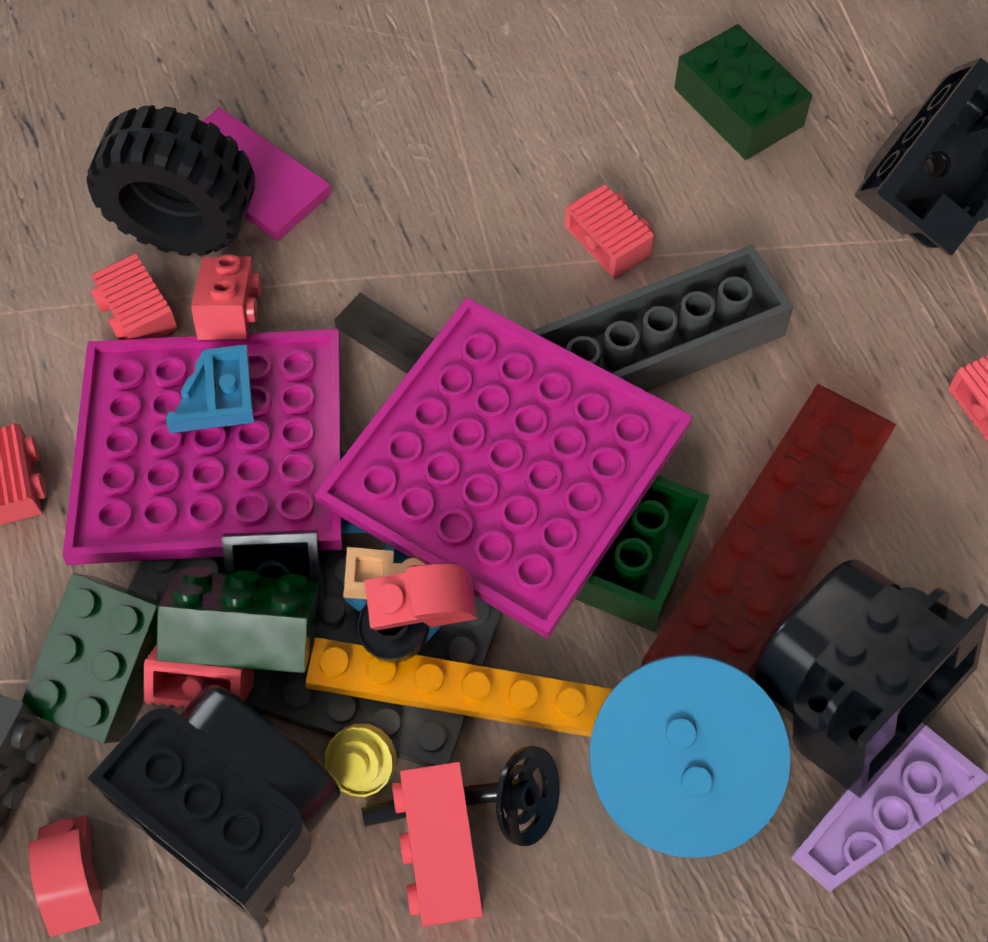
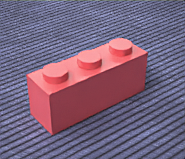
(438, 844)

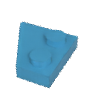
(216, 392)

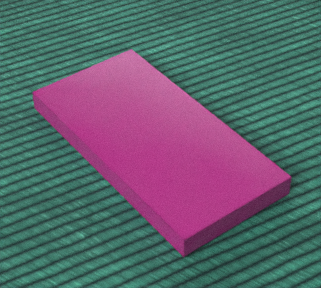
(283, 187)

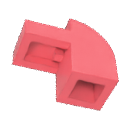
(422, 594)
(65, 876)

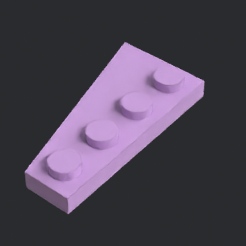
(906, 797)

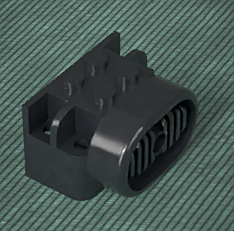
(953, 134)
(866, 669)
(221, 794)

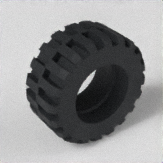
(171, 180)

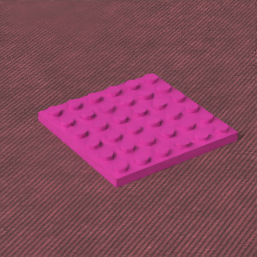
(506, 463)
(177, 493)

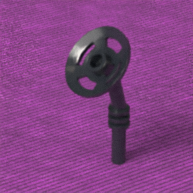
(508, 794)

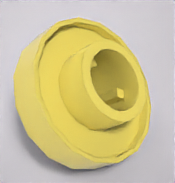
(361, 759)

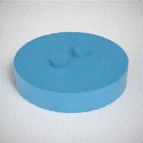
(690, 756)

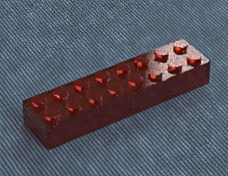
(777, 533)

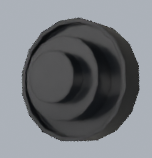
(393, 643)

